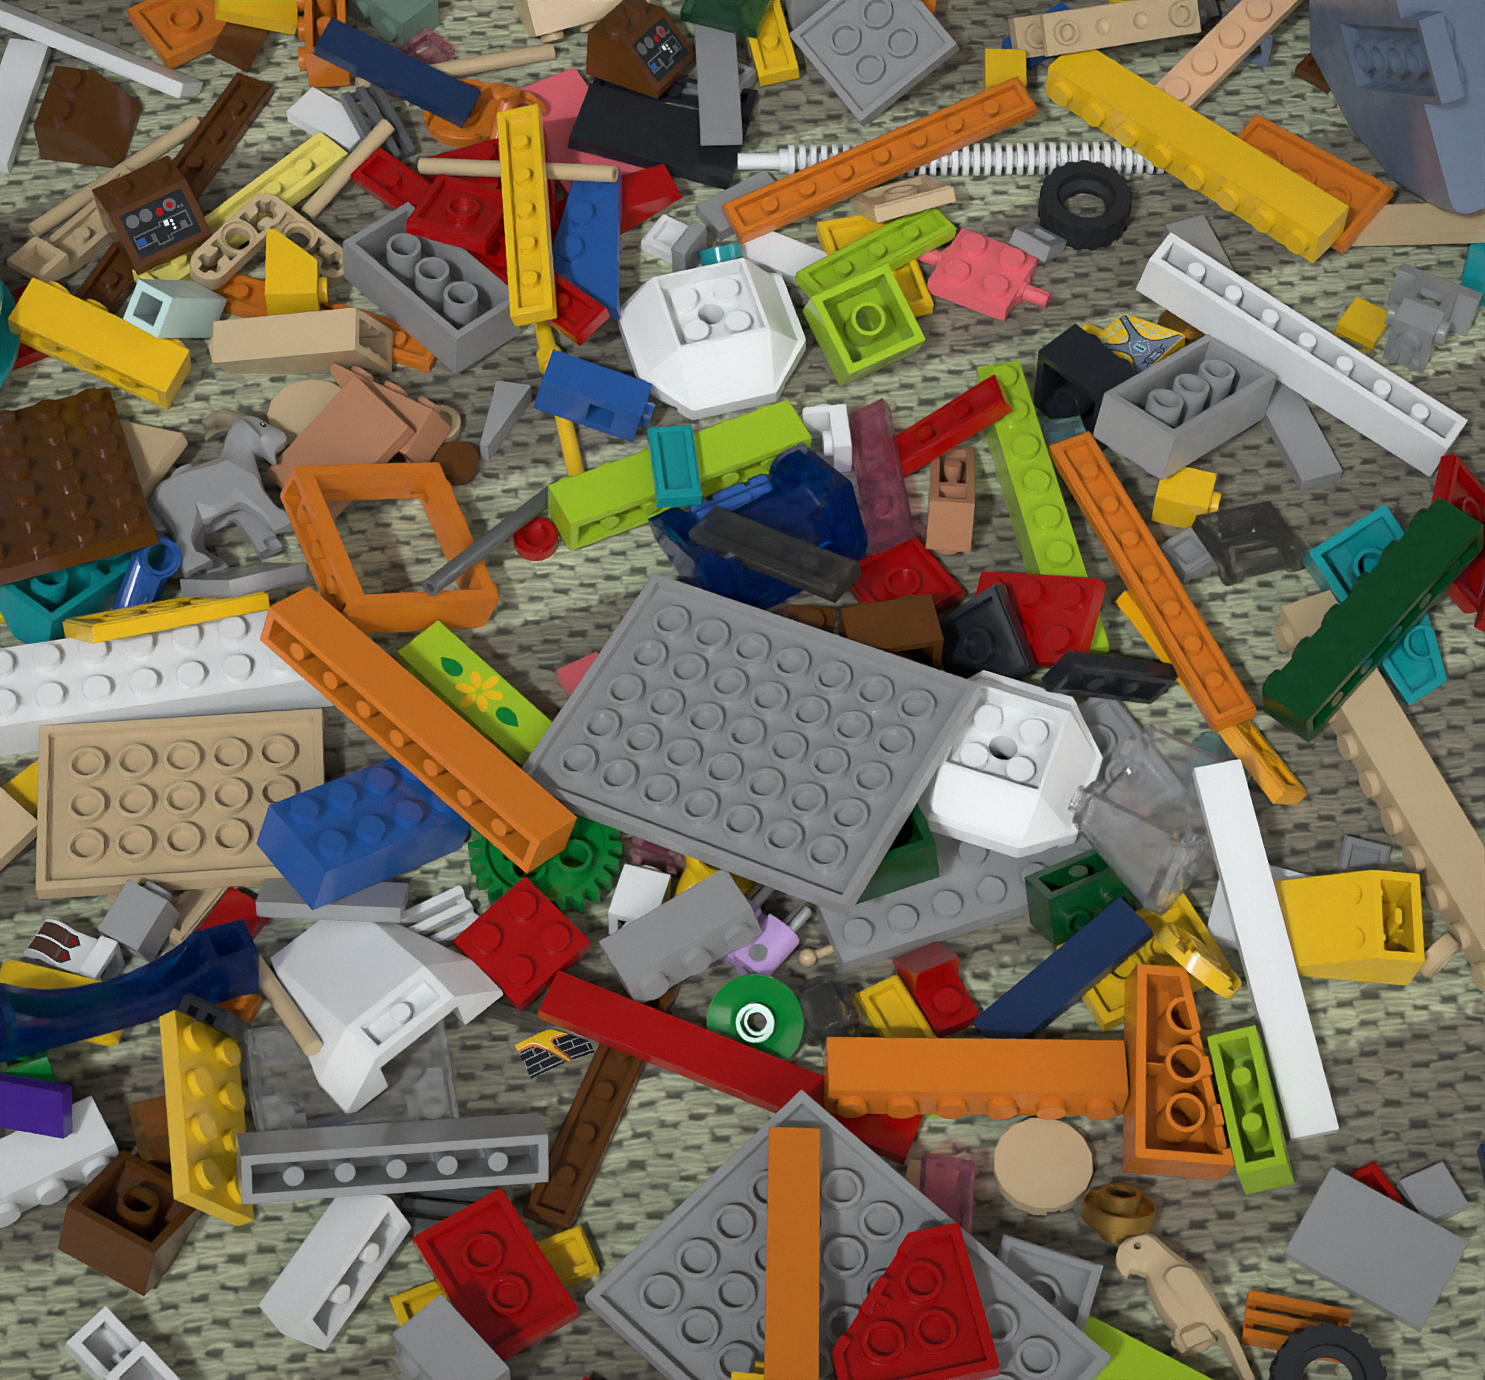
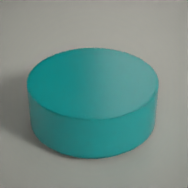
(721, 254)

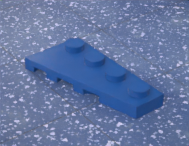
(590, 241)

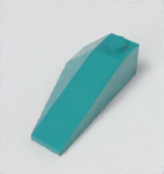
(41, 603)
(1415, 662)

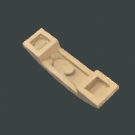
(69, 246)

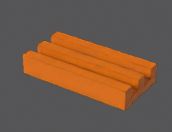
(1286, 1306)

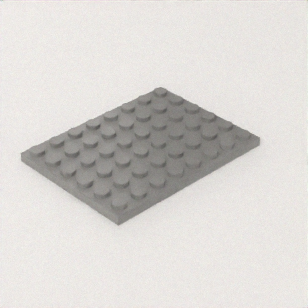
(751, 741)
(699, 1279)

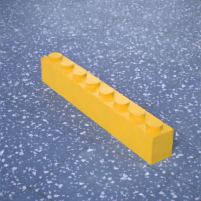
(1197, 152)

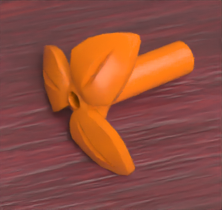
(509, 98)

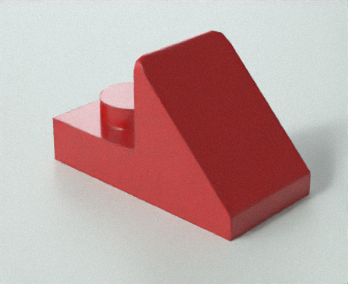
(936, 989)

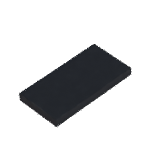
(649, 135)

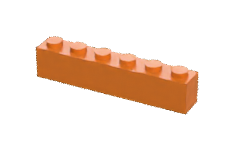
(975, 1077)

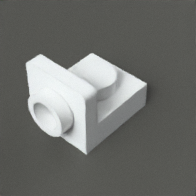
(831, 425)

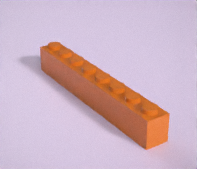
(418, 729)

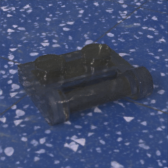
(1244, 531)

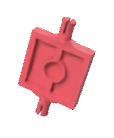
(984, 275)

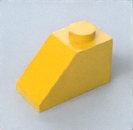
(291, 277)

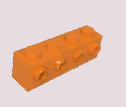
(310, 28)

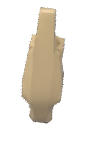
(1181, 1300)

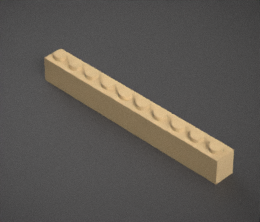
(1408, 791)

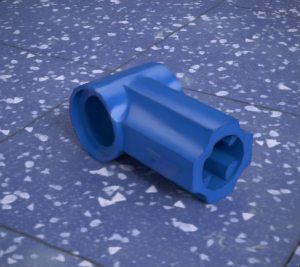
(144, 580)

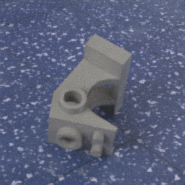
(1420, 324)

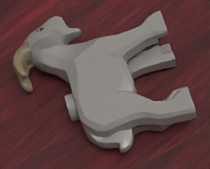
(223, 492)

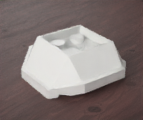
(713, 337)
(1019, 801)

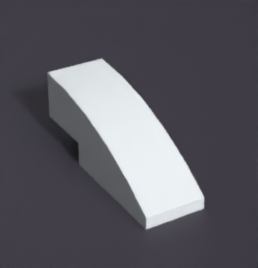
(114, 1353)

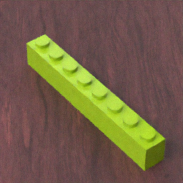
(1032, 487)

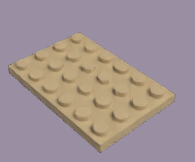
(167, 799)

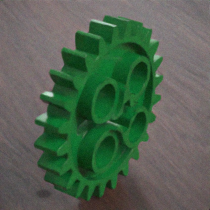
(557, 882)

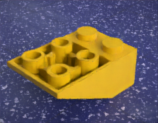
(1355, 925)

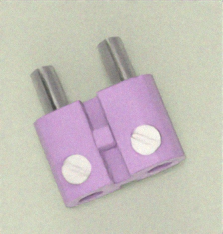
(777, 939)

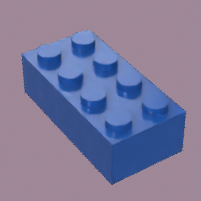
(358, 832)

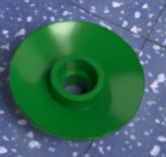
(751, 993)

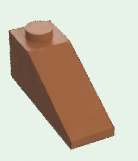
(951, 501)

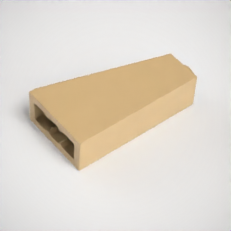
(302, 343)

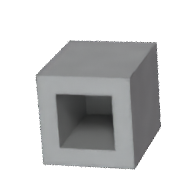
(140, 919)

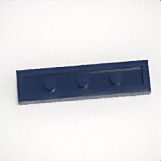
(396, 72)
(1066, 974)

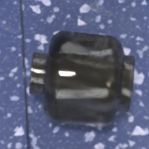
(827, 1011)

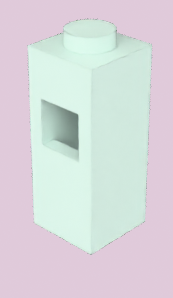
(174, 308)

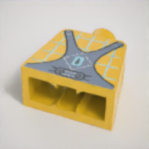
(1138, 340)

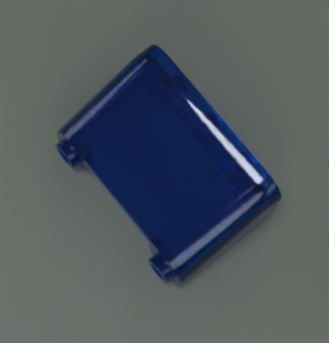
(806, 502)

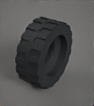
(1086, 179)
(1327, 1342)

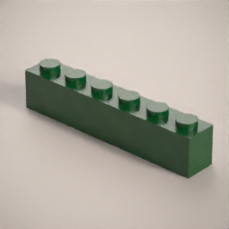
(1372, 618)

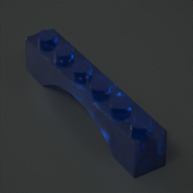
(210, 963)

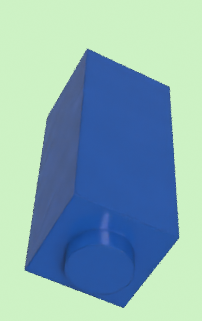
(594, 396)

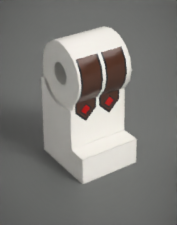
(72, 952)

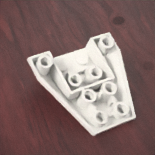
(371, 996)

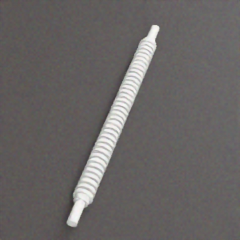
(787, 160)

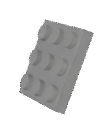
(873, 50)

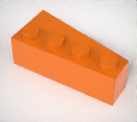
(1171, 1105)

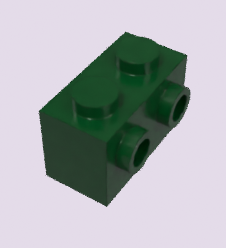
(1072, 895)

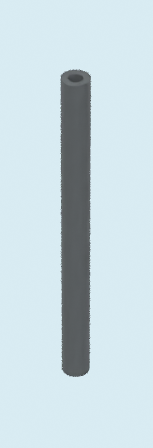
(487, 543)

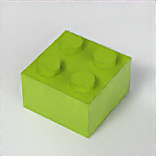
(863, 325)

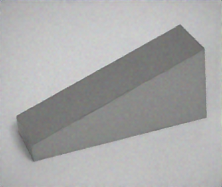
(505, 409)

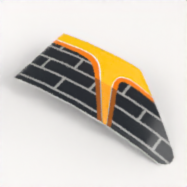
(551, 1050)

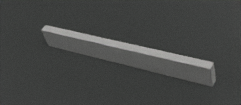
(1287, 413)

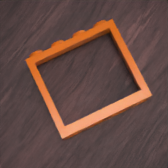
(332, 570)

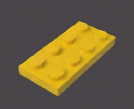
(203, 1116)

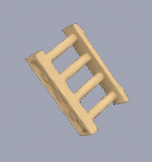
(1103, 26)

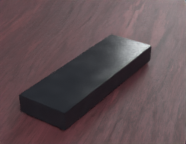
(1109, 677)

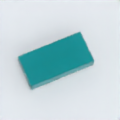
(674, 466)

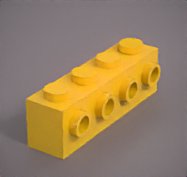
(100, 342)

